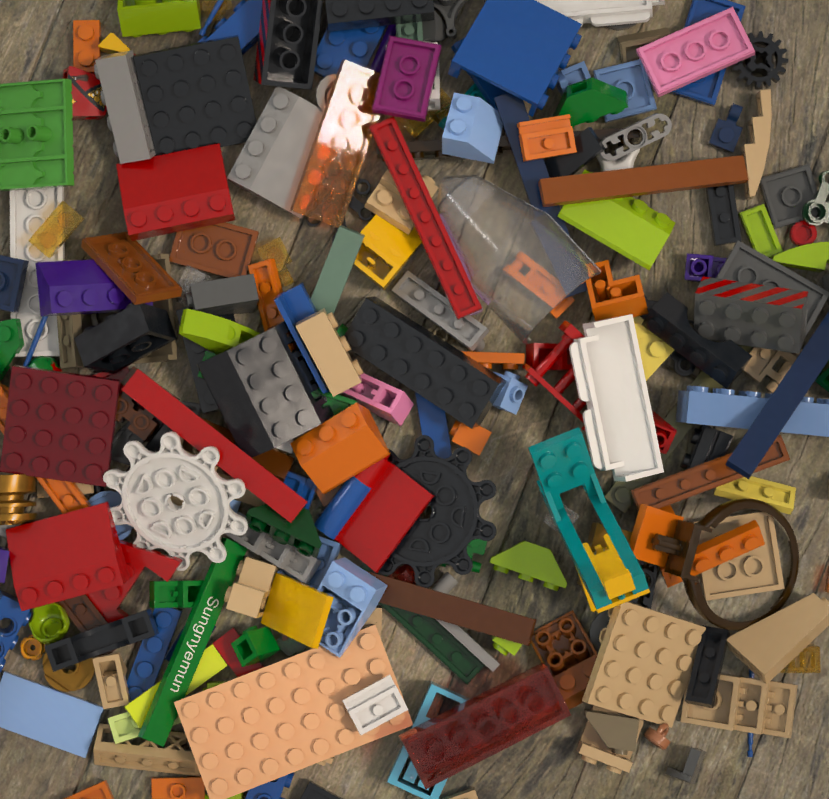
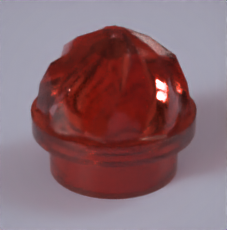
(405, 573)

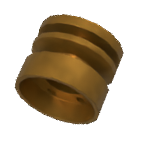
(12, 498)

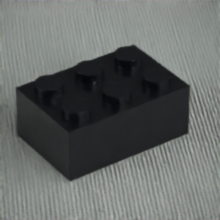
(125, 337)

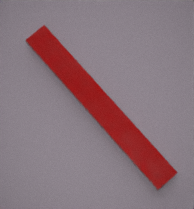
(425, 218)
(201, 435)

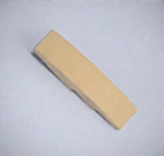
(756, 152)

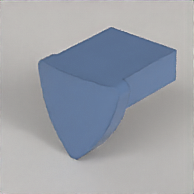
(572, 75)

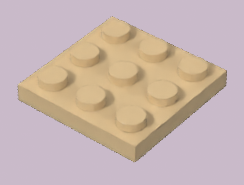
(750, 572)

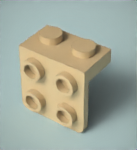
(594, 748)

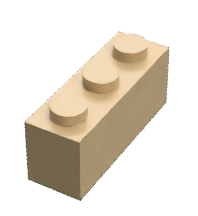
(330, 351)

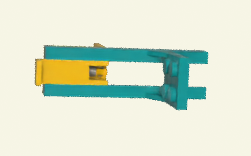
(608, 574)

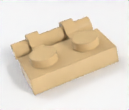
(762, 363)

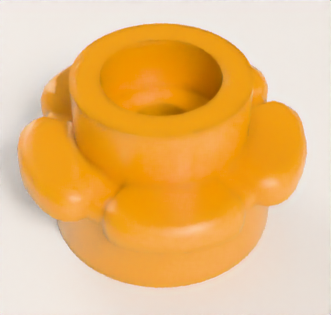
(26, 650)

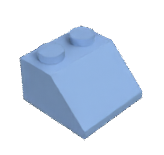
(472, 129)

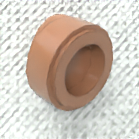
(658, 737)

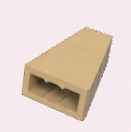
(780, 637)

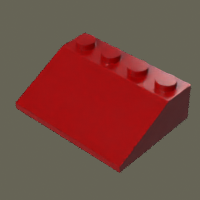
(175, 192)
(66, 556)

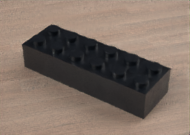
(423, 362)

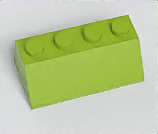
(622, 225)

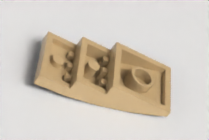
(746, 706)

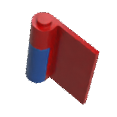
(374, 512)

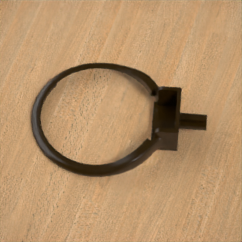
(684, 546)

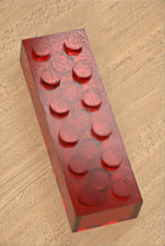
(484, 725)

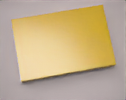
(297, 610)

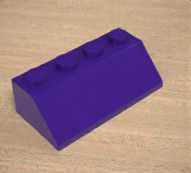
(77, 289)

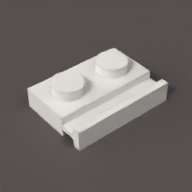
(375, 704)

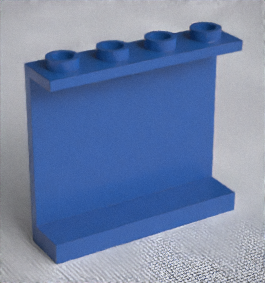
(518, 48)

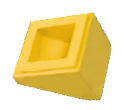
(112, 44)

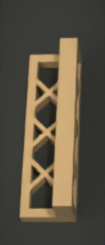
(145, 757)

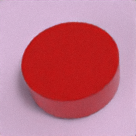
(802, 233)

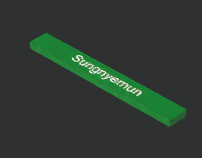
(191, 645)

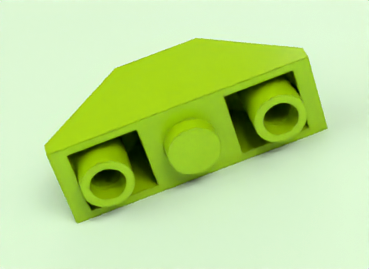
(530, 562)

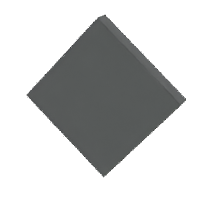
(787, 194)

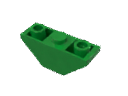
(591, 100)

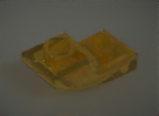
(416, 127)

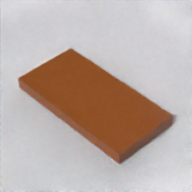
(131, 268)

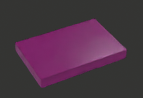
(407, 78)

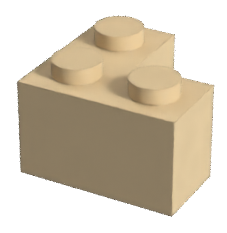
(253, 587)

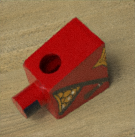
(85, 94)

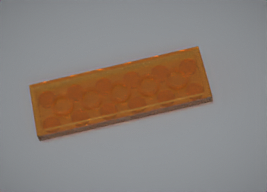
(339, 146)

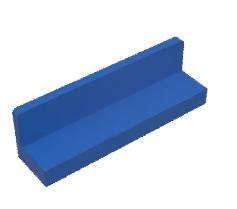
(294, 306)

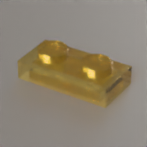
(56, 229)

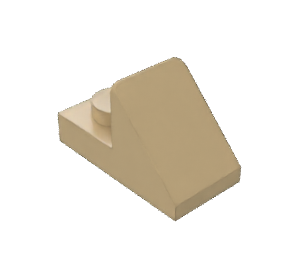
(111, 680)

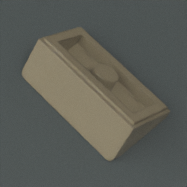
(629, 43)

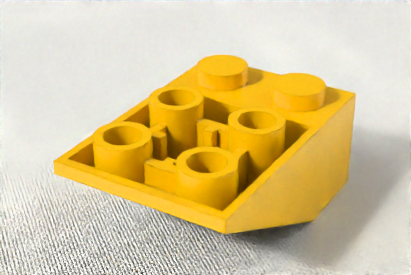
(384, 251)

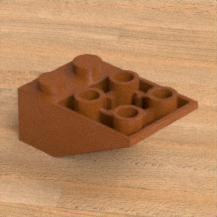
(568, 655)

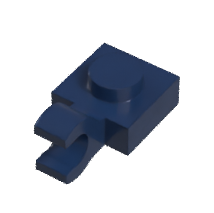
(726, 133)

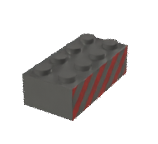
(751, 314)

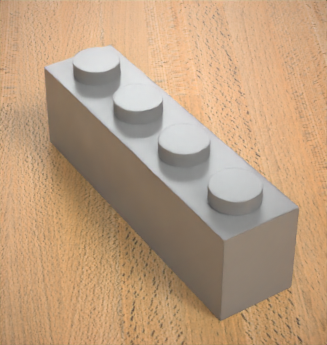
(125, 107)

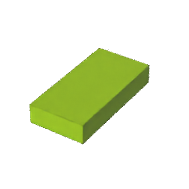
(760, 231)

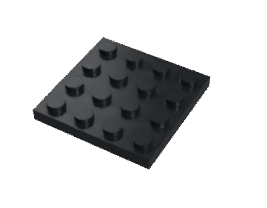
(196, 95)

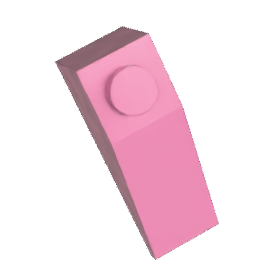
(381, 399)

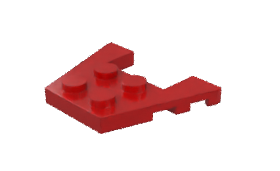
(109, 600)

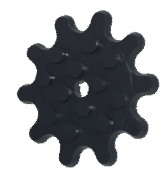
(453, 518)

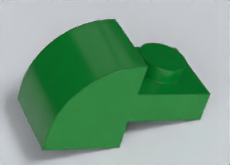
(173, 593)

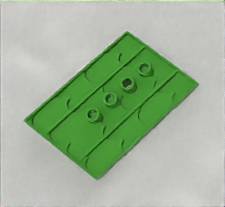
(36, 135)

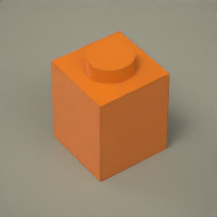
(473, 439)

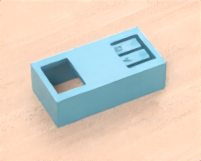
(410, 775)

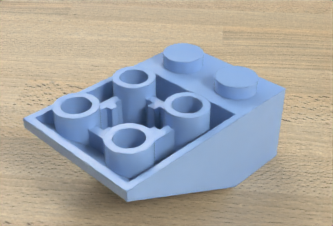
(354, 600)

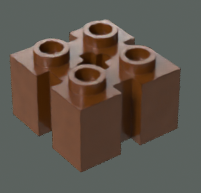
(142, 421)

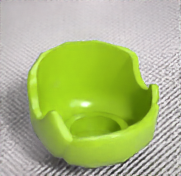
(49, 623)

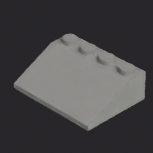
(278, 149)

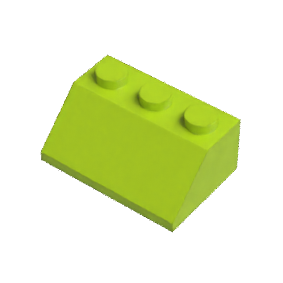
(158, 16)

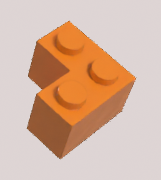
(615, 297)

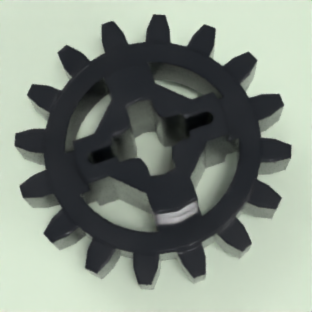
(765, 68)

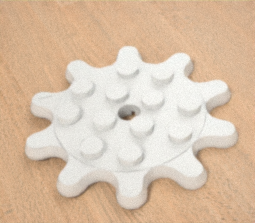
(189, 477)

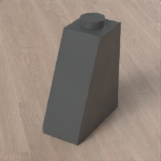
(224, 295)

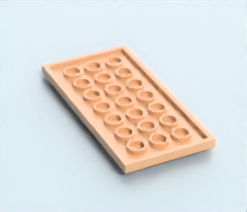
(284, 716)

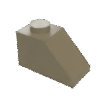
(615, 729)

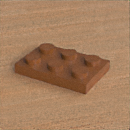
(215, 249)

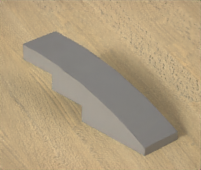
(281, 555)

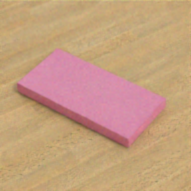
(695, 52)

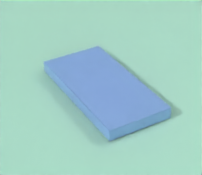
(48, 714)

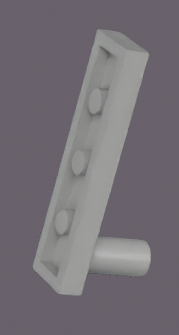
(439, 311)
(445, 585)

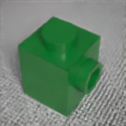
(255, 645)

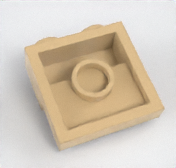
(388, 205)

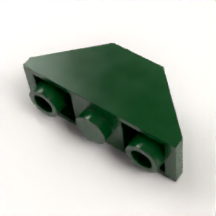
(299, 533)

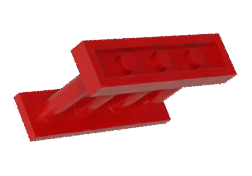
(535, 376)

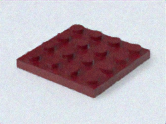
(59, 425)

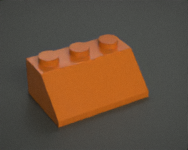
(340, 447)

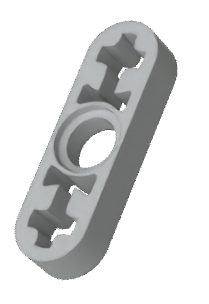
(645, 141)

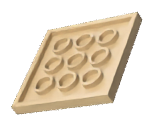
(643, 663)

